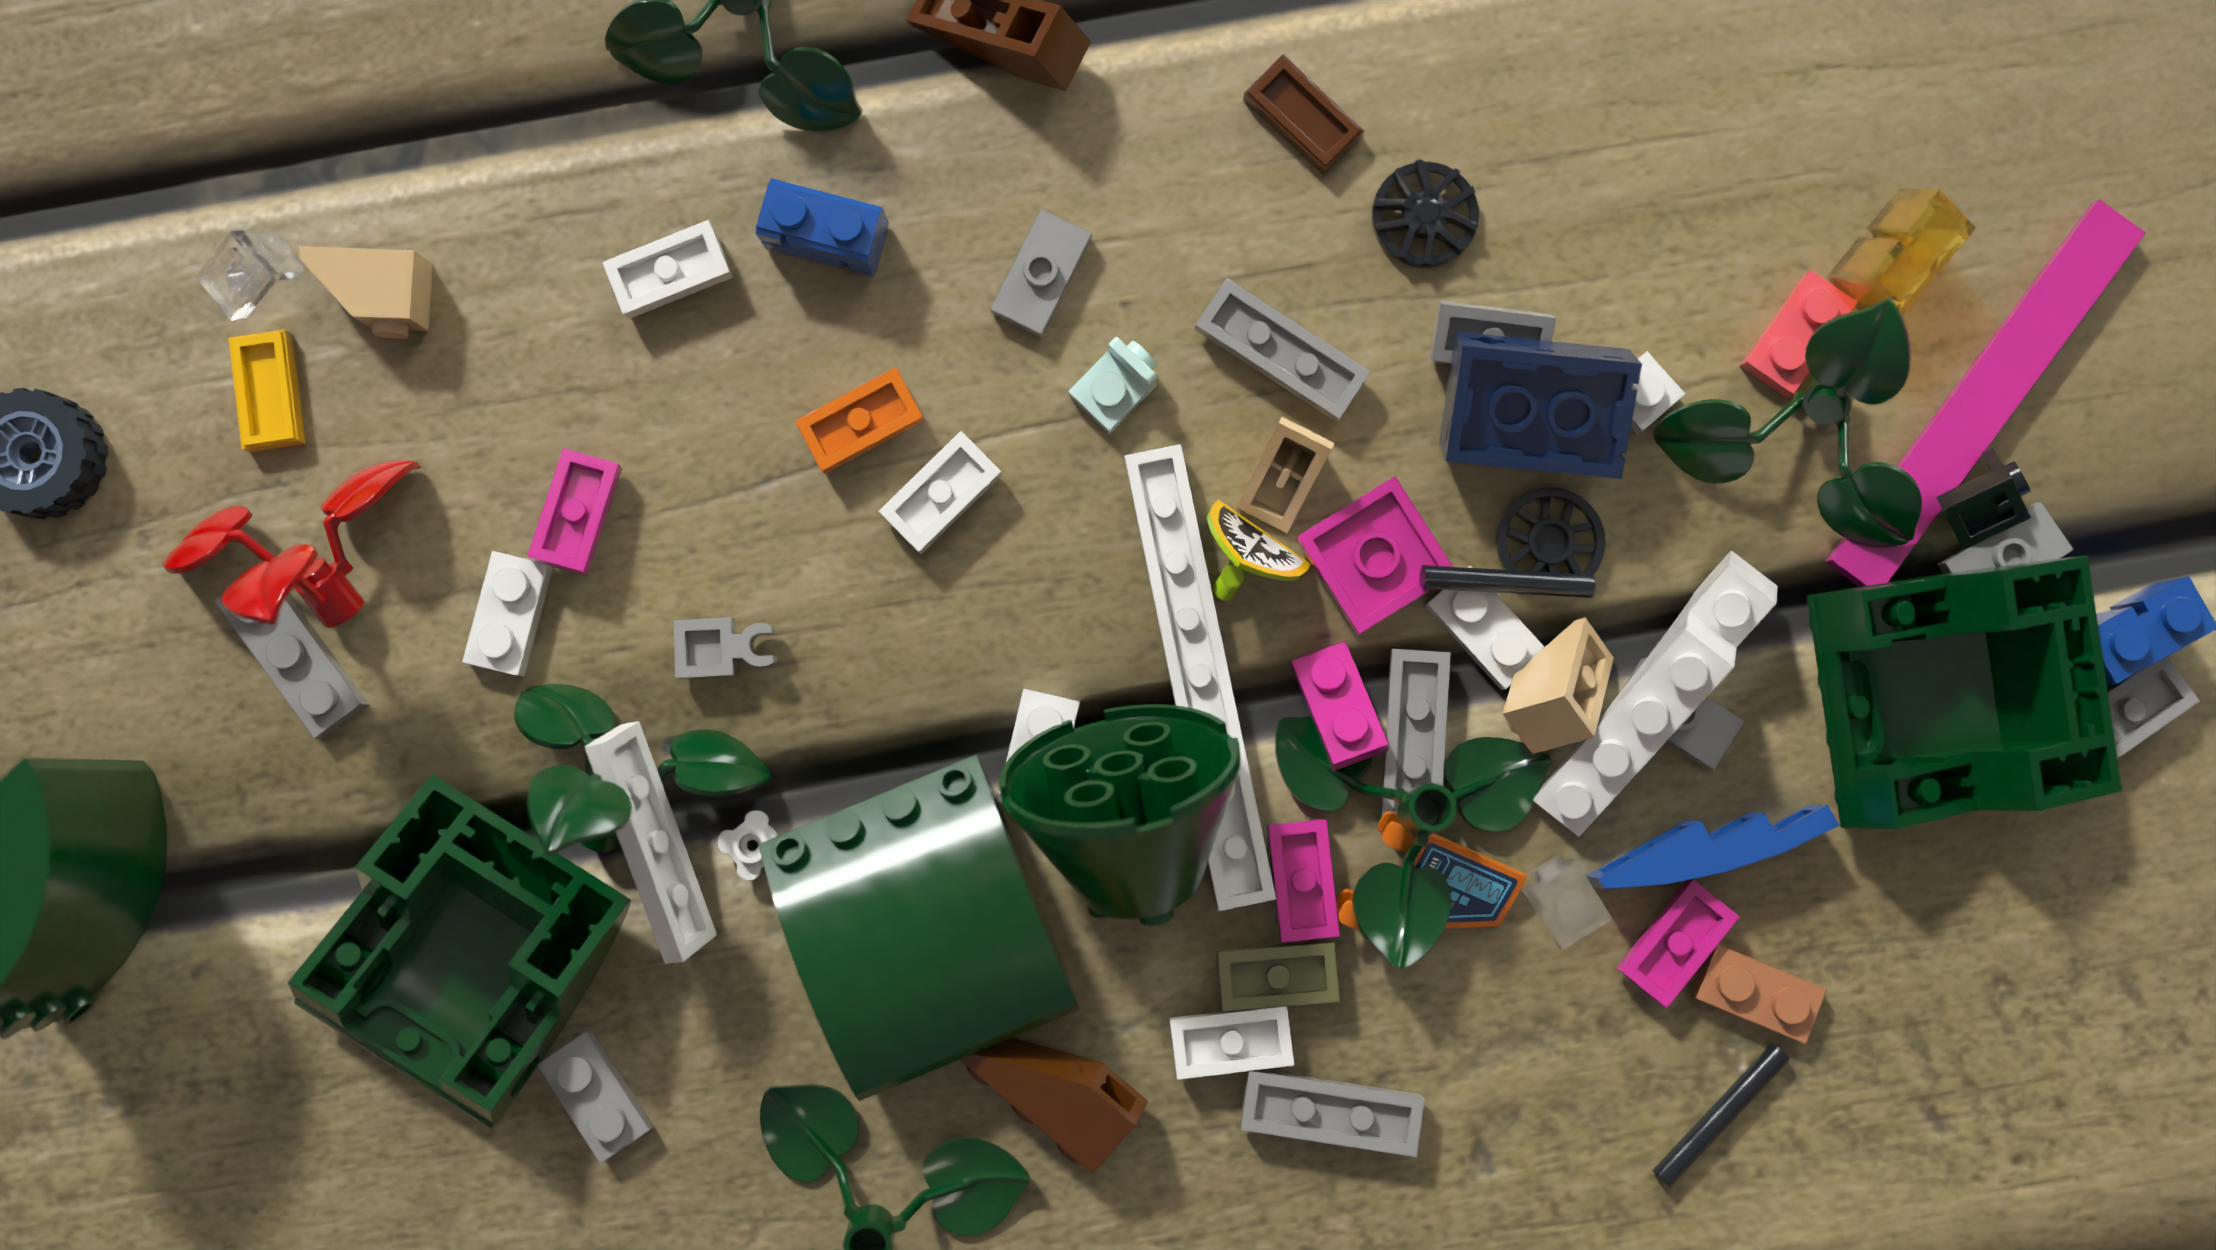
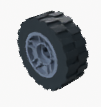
(69, 460)

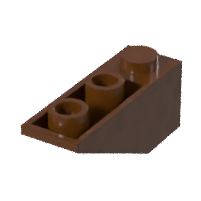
(1063, 1094)

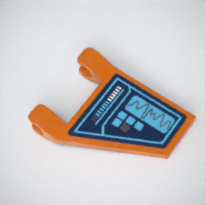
(1478, 885)

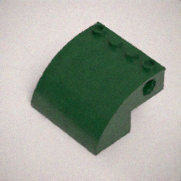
(1964, 694)
(75, 881)
(916, 928)
(461, 951)

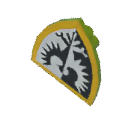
(1249, 552)

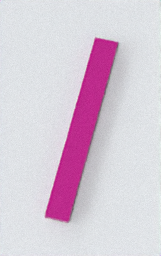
(2001, 377)

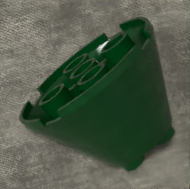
(1126, 804)

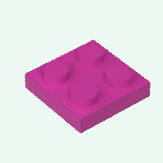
(1373, 554)

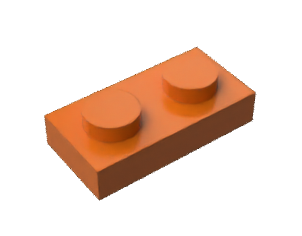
(859, 420)

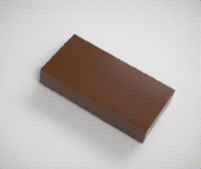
(1303, 114)

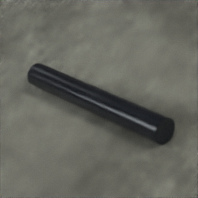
(1507, 581)
(1721, 1114)

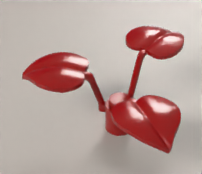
(321, 585)

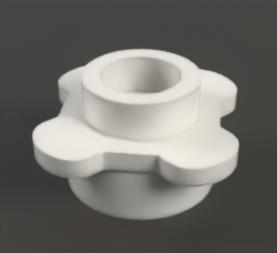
(736, 841)

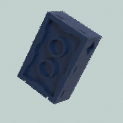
(1539, 405)

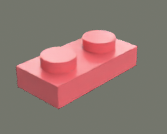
(1781, 349)

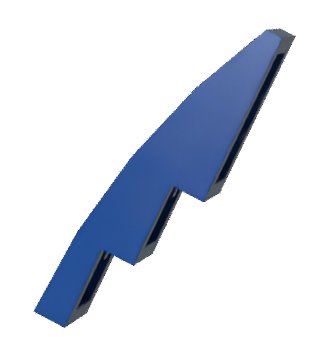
(1693, 853)

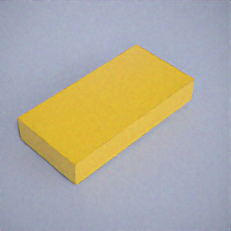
(267, 391)

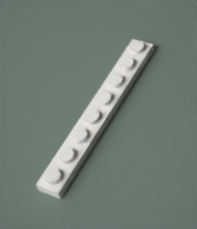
(1197, 657)

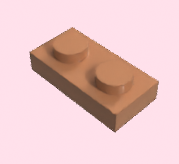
(1759, 993)

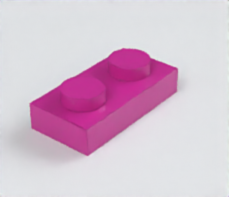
(574, 512)
(1339, 706)
(1303, 880)
(1677, 942)

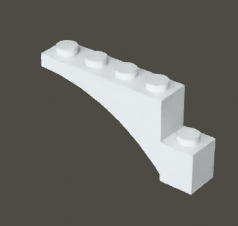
(1661, 694)

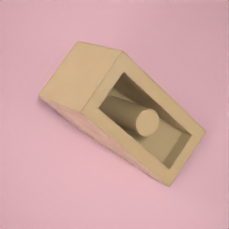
(376, 286)
(1560, 690)

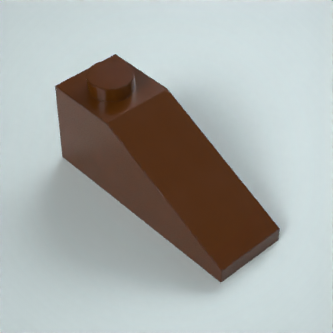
(1018, 36)

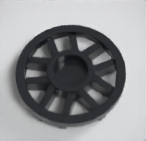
(1425, 214)
(1551, 538)

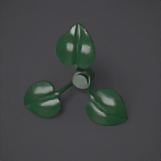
(803, 91)
(1849, 359)
(581, 807)
(1403, 906)
(967, 1177)

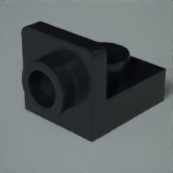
(1986, 502)

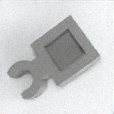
(712, 647)

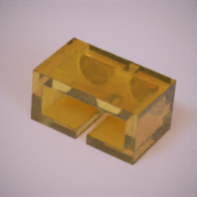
(1908, 249)

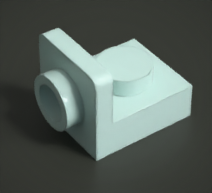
(1116, 384)

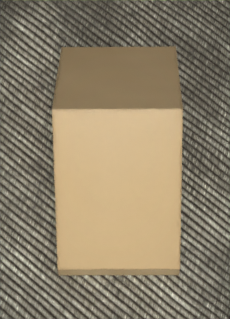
(1285, 475)

